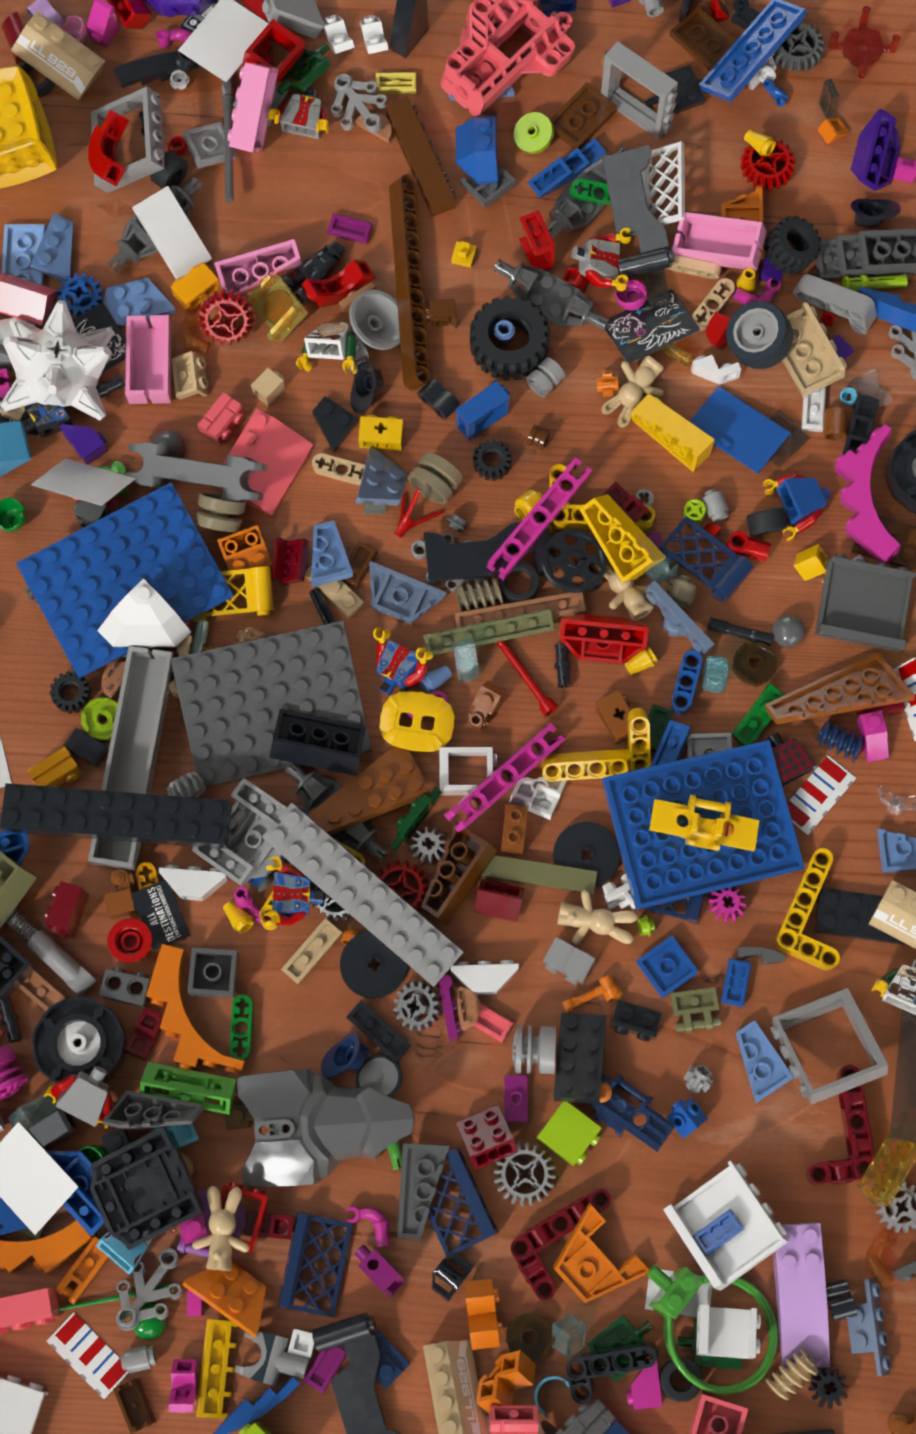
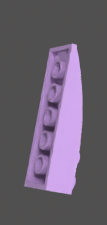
(802, 1294)

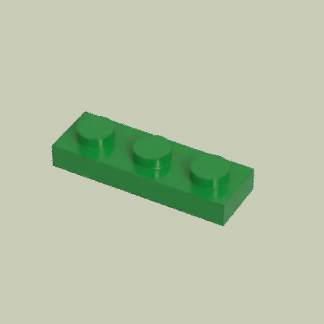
(756, 717)

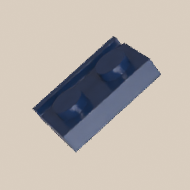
(391, 1361)

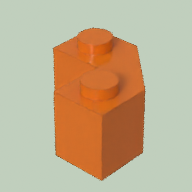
(482, 1314)
(511, 1373)

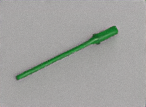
(107, 1299)

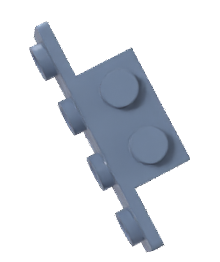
(867, 1328)

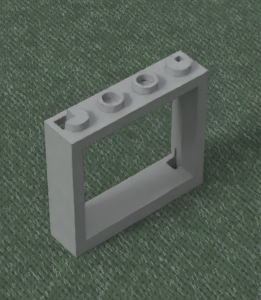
(623, 59)
(153, 135)
(814, 1009)

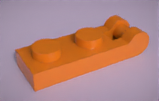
(83, 1271)

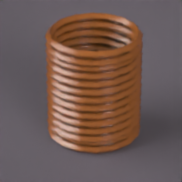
(835, 423)

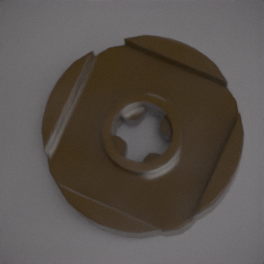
(743, 668)
(527, 1323)

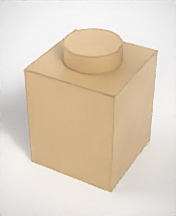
(268, 386)

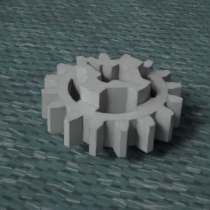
(893, 1217)

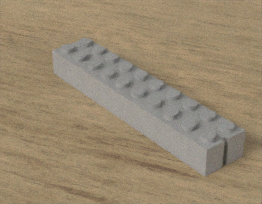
(135, 743)
(362, 894)

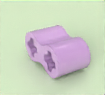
(45, 9)

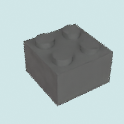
(213, 973)

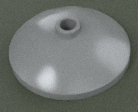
(382, 312)

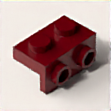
(289, 560)

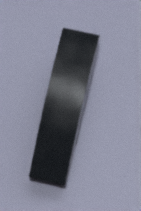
(148, 69)
(861, 423)

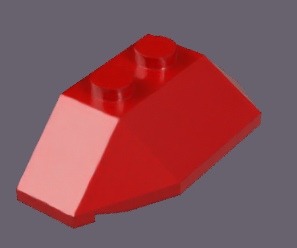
(603, 637)

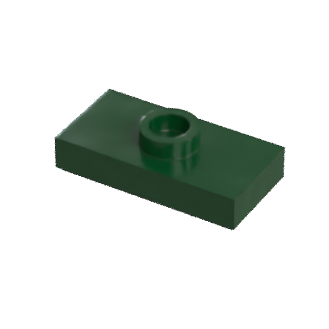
(658, 720)

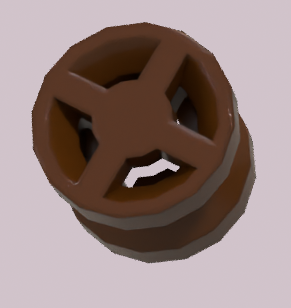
(538, 437)

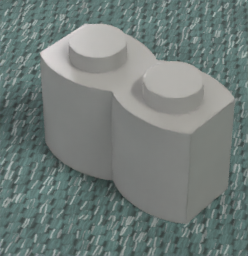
(568, 961)

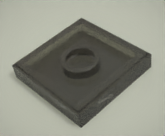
(793, 442)

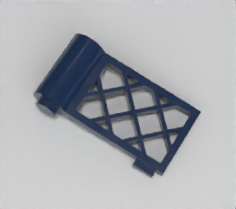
(730, 574)

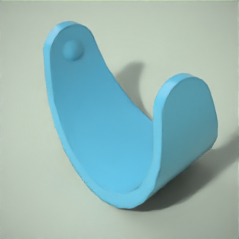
(539, 1385)

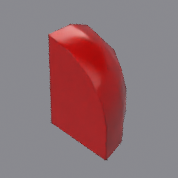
(717, 329)

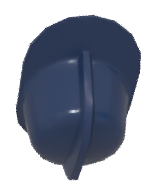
(345, 1055)

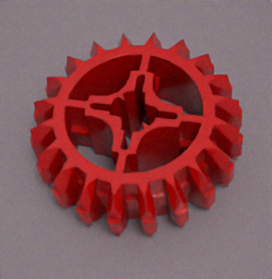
(764, 170)
(212, 325)
(410, 892)

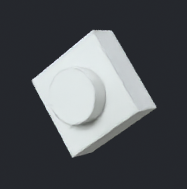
(301, 1343)

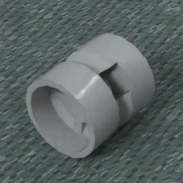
(547, 375)

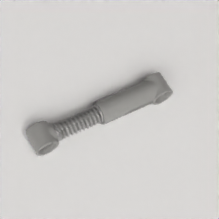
(52, 954)

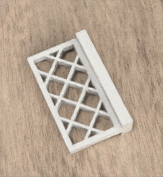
(650, 172)

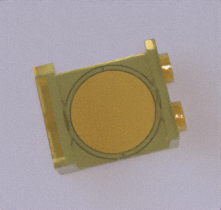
(277, 307)

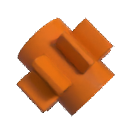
(607, 383)

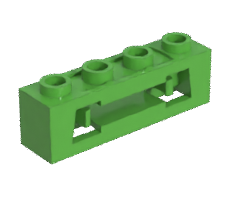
(189, 1086)

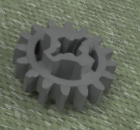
(413, 1014)

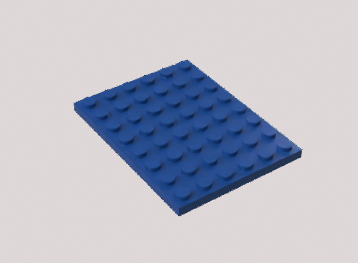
(97, 566)
(668, 870)

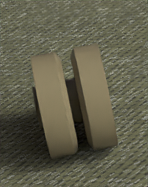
(435, 478)
(220, 512)

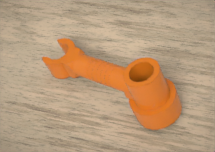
(607, 988)

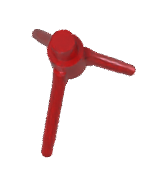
(405, 522)

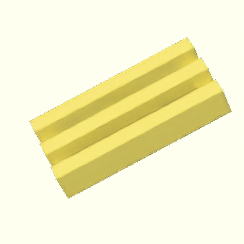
(396, 86)

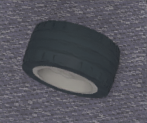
(759, 335)

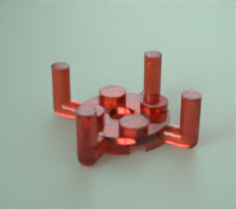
(865, 36)

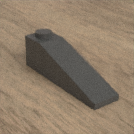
(148, 1111)

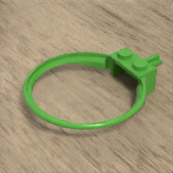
(672, 1299)

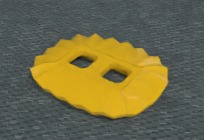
(413, 737)

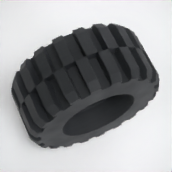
(509, 363)

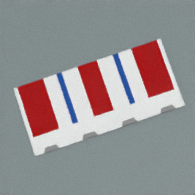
(907, 673)
(819, 794)
(88, 1355)

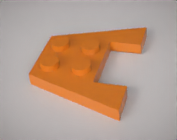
(586, 1266)

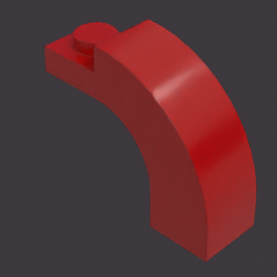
(103, 148)
(336, 288)

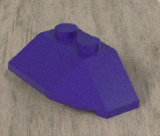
(180, 7)
(877, 151)

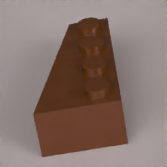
(457, 873)

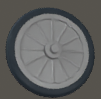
(382, 1072)

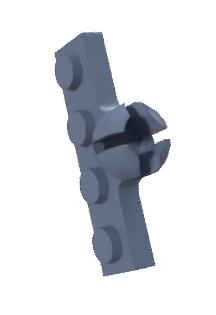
(676, 620)

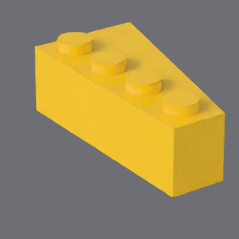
(673, 432)
(620, 538)

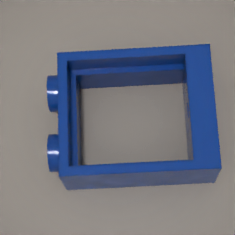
(482, 410)

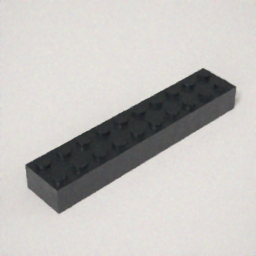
(116, 816)

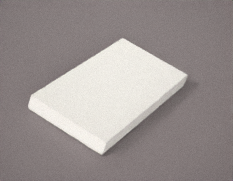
(171, 232)

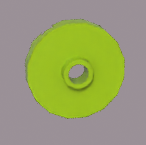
(540, 139)
(90, 718)

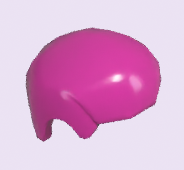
(633, 296)

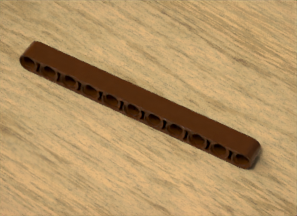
(409, 283)

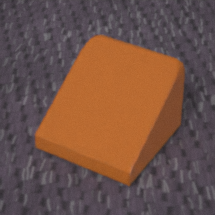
(832, 130)

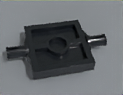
(688, 90)

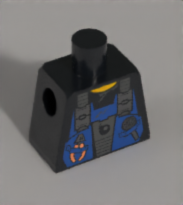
(45, 419)

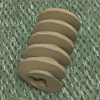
(478, 594)

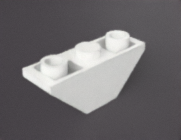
(193, 883)
(485, 977)

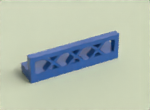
(671, 743)

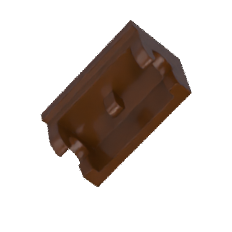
(134, 1405)

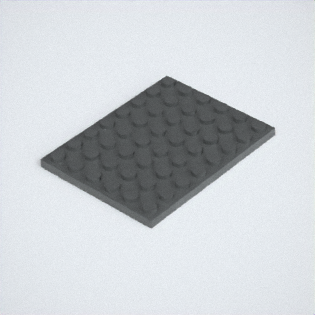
(237, 690)

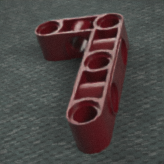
(858, 1140)
(545, 1234)

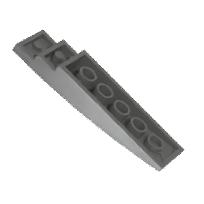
(868, 254)

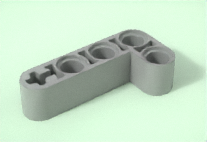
(837, 300)

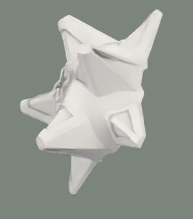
(57, 363)

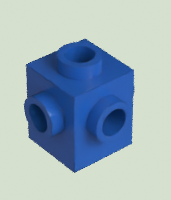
(686, 1116)

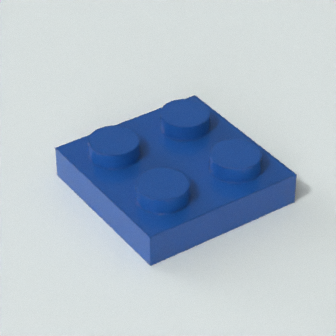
(667, 967)

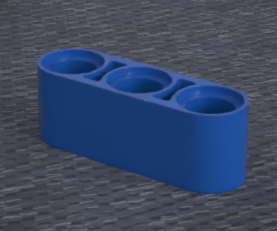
(690, 673)

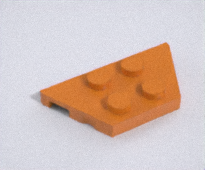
(746, 208)
(232, 1294)

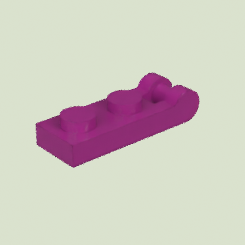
(449, 1007)

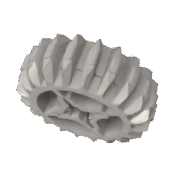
(539, 1187)

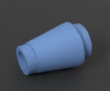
(504, 332)
(435, 679)

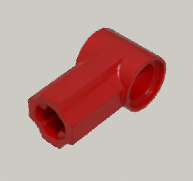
(750, 547)

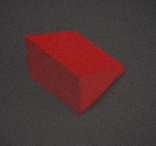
(828, 318)
(712, 529)

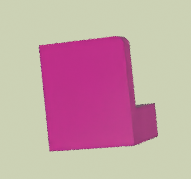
(905, 170)

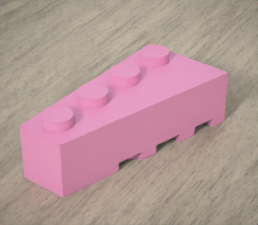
(246, 270)

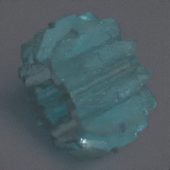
(715, 674)

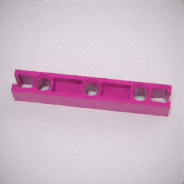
(529, 529)
(495, 786)

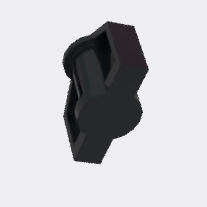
(450, 1276)

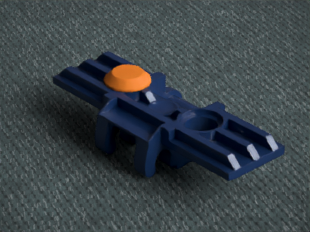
(620, 1114)

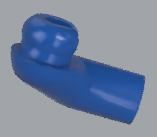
(775, 92)

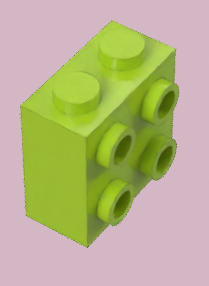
(570, 1134)

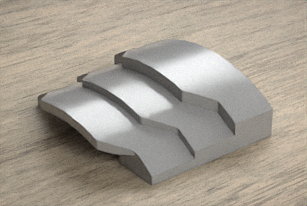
(246, 850)

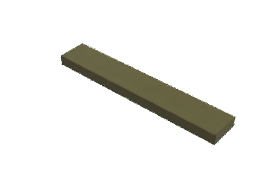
(491, 631)
(540, 874)

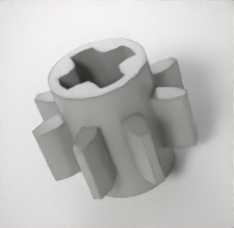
(698, 1079)

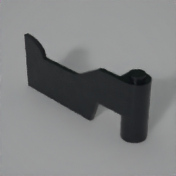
(470, 559)
(356, 1384)

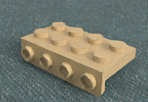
(812, 357)

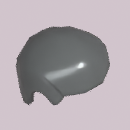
(174, 440)
(788, 631)

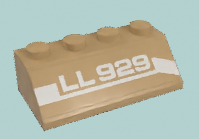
(58, 55)
(897, 914)
(454, 1387)

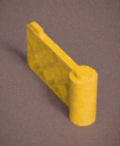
(258, 593)

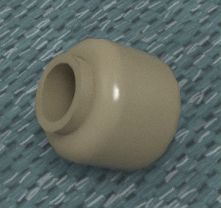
(682, 590)

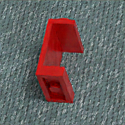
(538, 242)

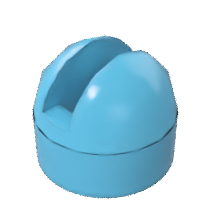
(843, 396)

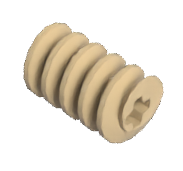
(793, 1375)

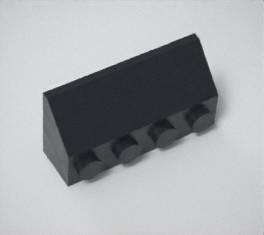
(317, 742)

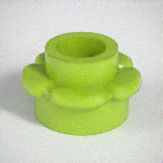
(645, 925)

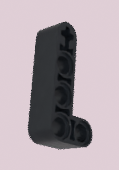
(614, 1366)

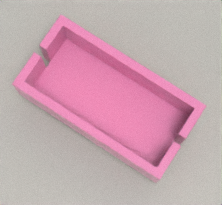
(253, 103)
(720, 240)
(148, 359)

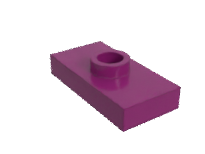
(516, 1098)

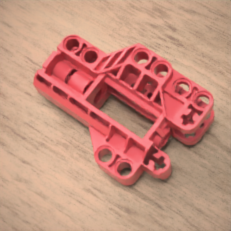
(468, 69)

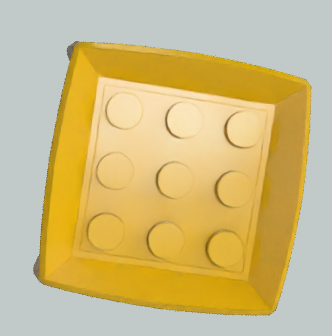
(24, 132)

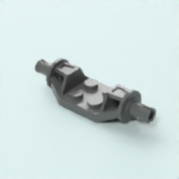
(583, 211)
(135, 235)
(551, 295)
(320, 790)

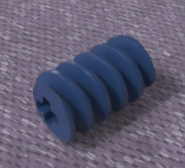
(840, 740)

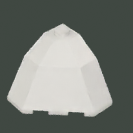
(143, 621)

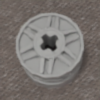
(535, 1049)

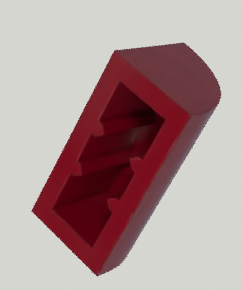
(12, 29)
(499, 900)

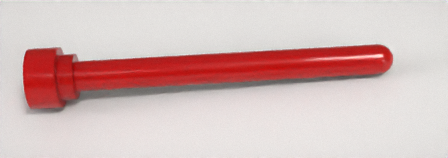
(547, 705)

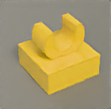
(463, 254)

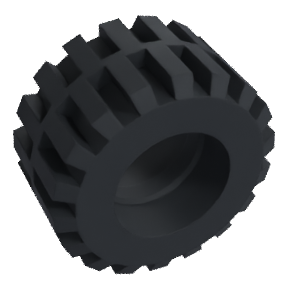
(801, 235)

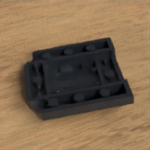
(144, 1189)

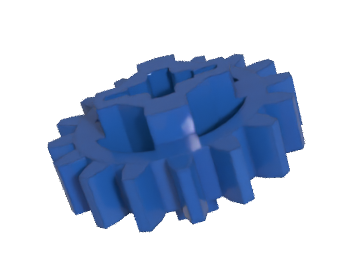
(74, 288)

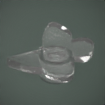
(870, 387)
(895, 803)

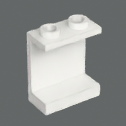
(727, 1332)

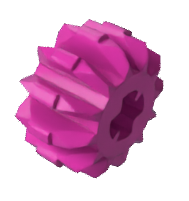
(735, 904)

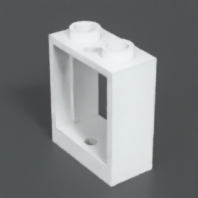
(445, 752)

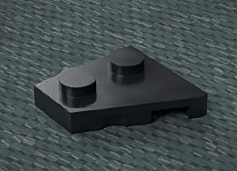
(334, 422)

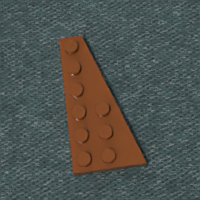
(852, 688)
(378, 789)

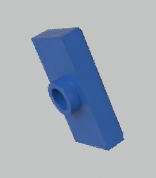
(736, 982)
(718, 1232)

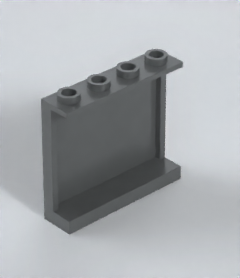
(864, 603)

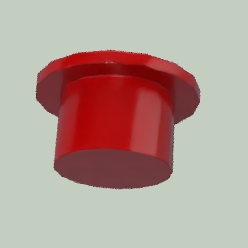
(129, 940)

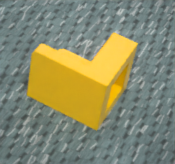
(811, 562)

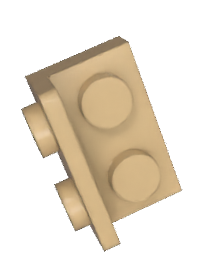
(189, 375)

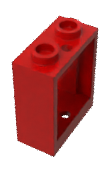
(285, 39)
(255, 1194)

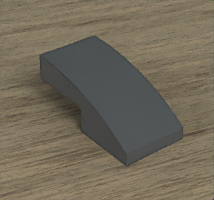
(767, 956)

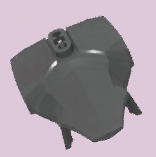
(324, 1125)

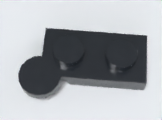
(743, 14)

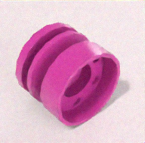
(10, 1078)

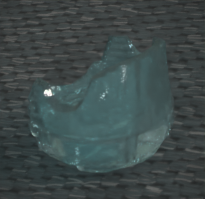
(663, 571)

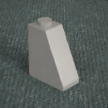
(295, 15)

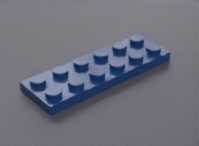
(752, 49)

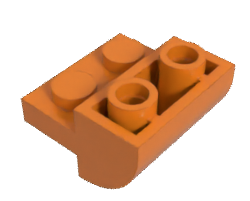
(244, 550)

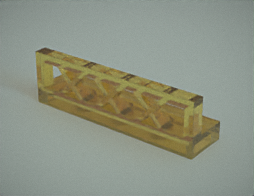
(896, 1170)

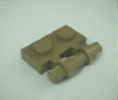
(695, 1002)

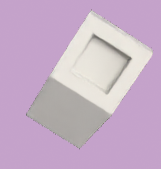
(337, 34)
(373, 34)
(708, 369)

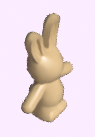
(632, 392)
(627, 593)
(599, 920)
(222, 1225)

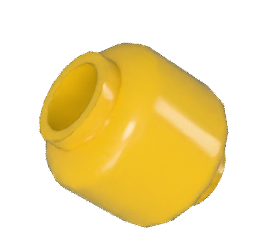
(526, 502)

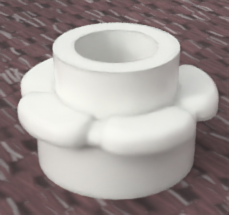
(179, 75)

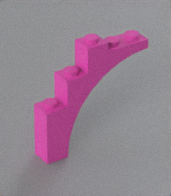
(857, 470)

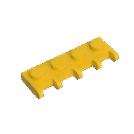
(214, 1369)

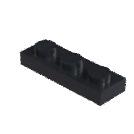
(378, 1031)

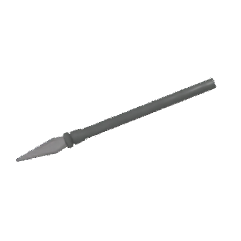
(227, 98)

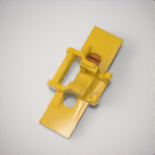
(703, 832)

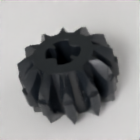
(830, 1396)

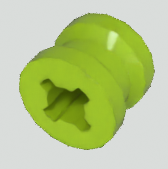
(696, 507)

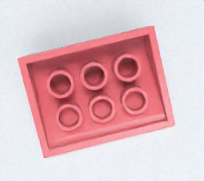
(277, 446)

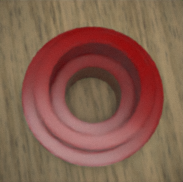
(175, 141)

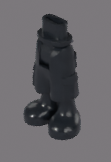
(316, 267)

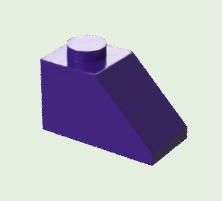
(85, 442)

